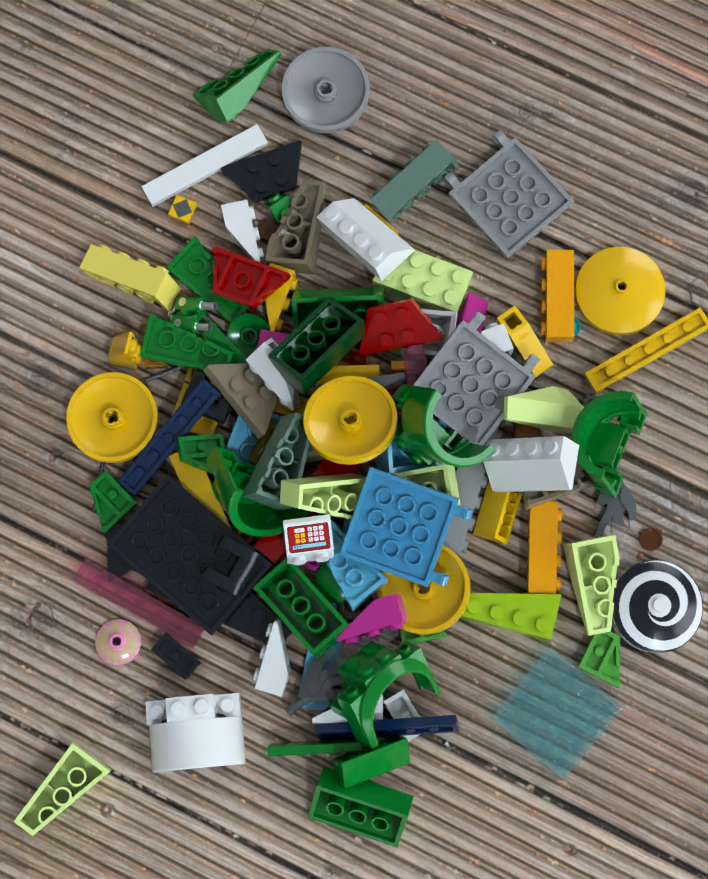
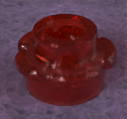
(355, 358)

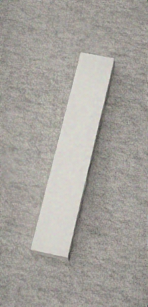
(204, 165)

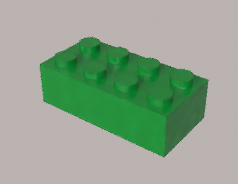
(302, 608)

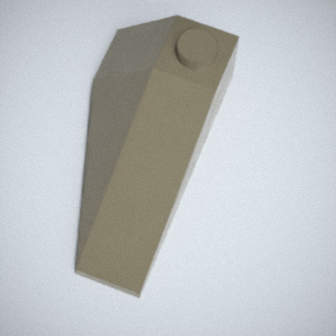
(298, 236)

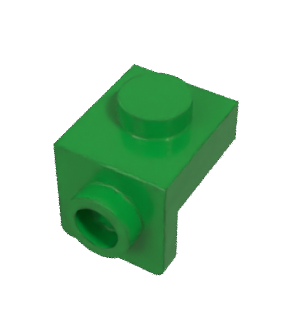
(278, 205)

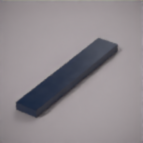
(165, 440)
(392, 727)

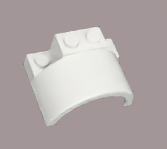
(193, 732)

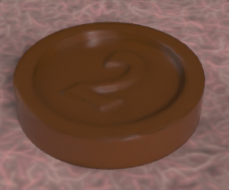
(267, 228)
(650, 539)

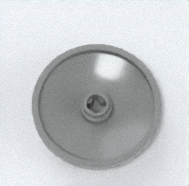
(325, 89)

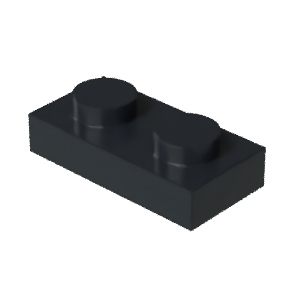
(176, 656)

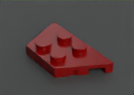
(245, 279)
(396, 327)

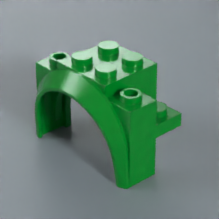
(368, 676)

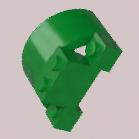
(425, 438)
(604, 442)
(245, 514)

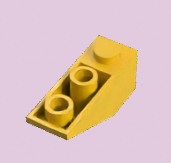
(279, 300)
(524, 339)
(125, 351)

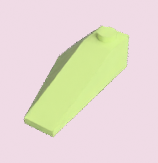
(544, 408)
(593, 575)

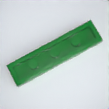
(314, 747)

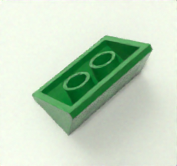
(369, 763)

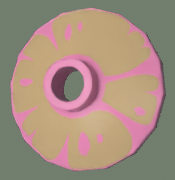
(129, 644)

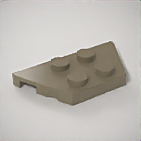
(245, 394)
(581, 482)

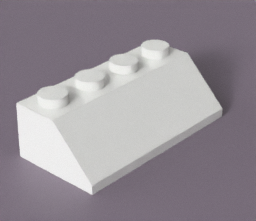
(364, 236)
(532, 464)

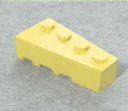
(131, 275)

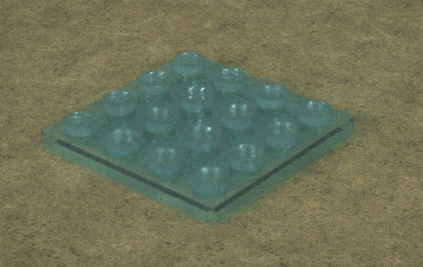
(556, 713)

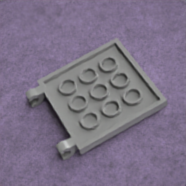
(509, 196)
(473, 381)

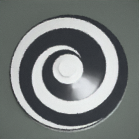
(657, 606)

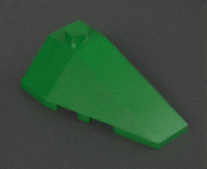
(232, 94)

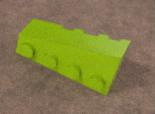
(518, 613)

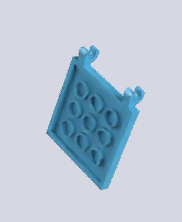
(401, 527)

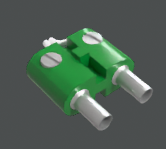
(189, 314)

